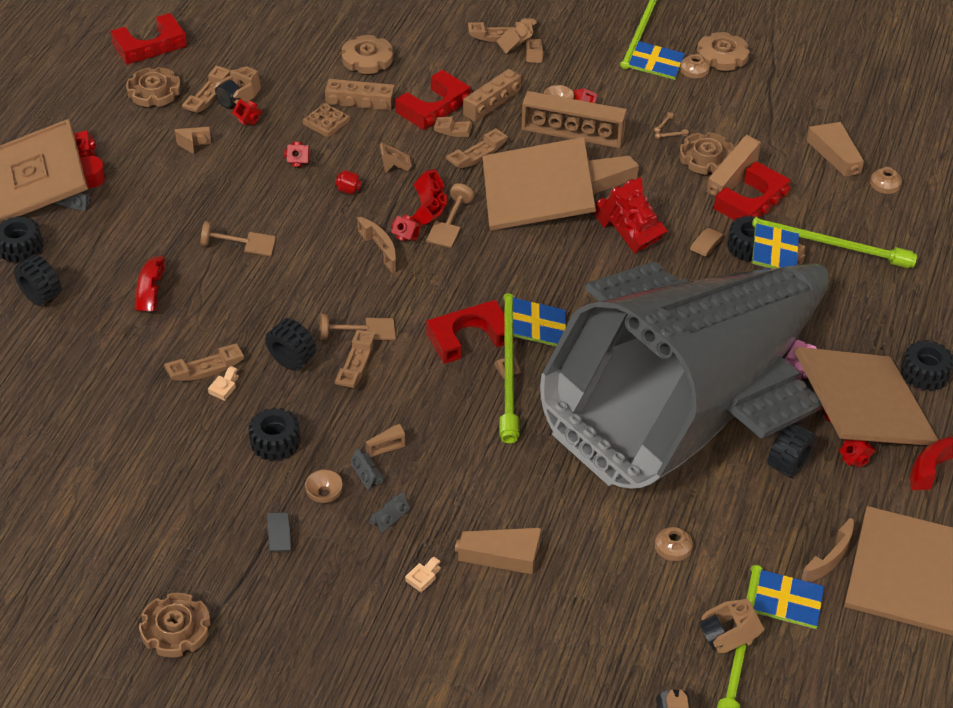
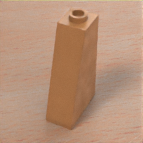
(836, 147)
(734, 167)
(612, 172)
(501, 549)

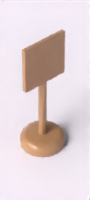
(445, 233)
(255, 243)
(382, 327)

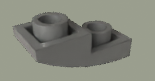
(278, 532)

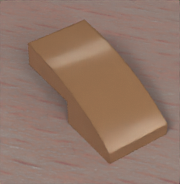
(449, 127)
(706, 241)

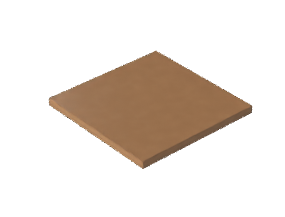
(39, 170)
(538, 183)
(865, 397)
(904, 571)

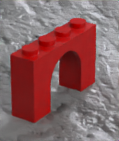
(134, 50)
(425, 113)
(769, 182)
(483, 316)

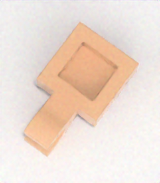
(224, 386)
(422, 575)

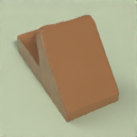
(513, 38)
(189, 137)
(394, 157)

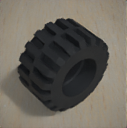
(742, 238)
(19, 239)
(37, 280)
(290, 344)
(927, 365)
(272, 422)
(791, 450)

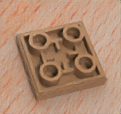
(326, 120)

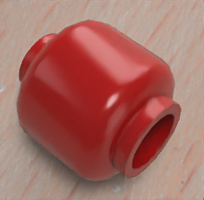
(348, 182)

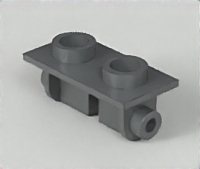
(76, 201)
(365, 469)
(390, 513)

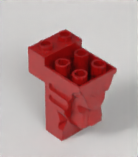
(630, 215)

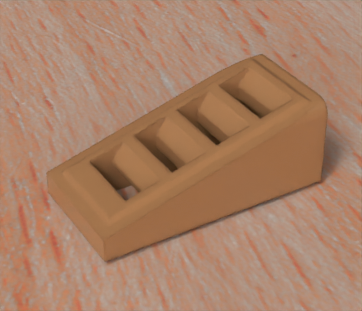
(534, 50)
(386, 441)

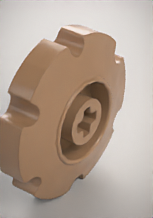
(723, 51)
(367, 54)
(153, 87)
(704, 152)
(174, 624)

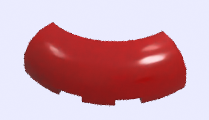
(431, 196)
(146, 288)
(923, 469)

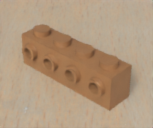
(359, 94)
(491, 95)

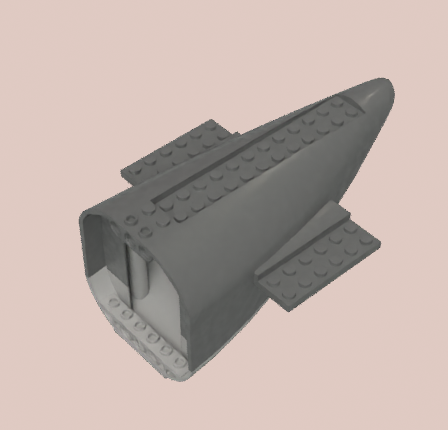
(673, 361)

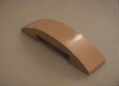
(492, 34)
(206, 95)
(491, 143)
(372, 231)
(357, 359)
(205, 367)
(817, 567)

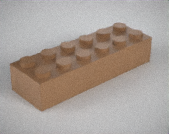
(573, 119)

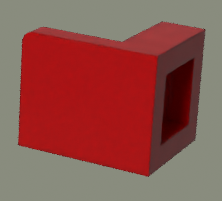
(585, 95)

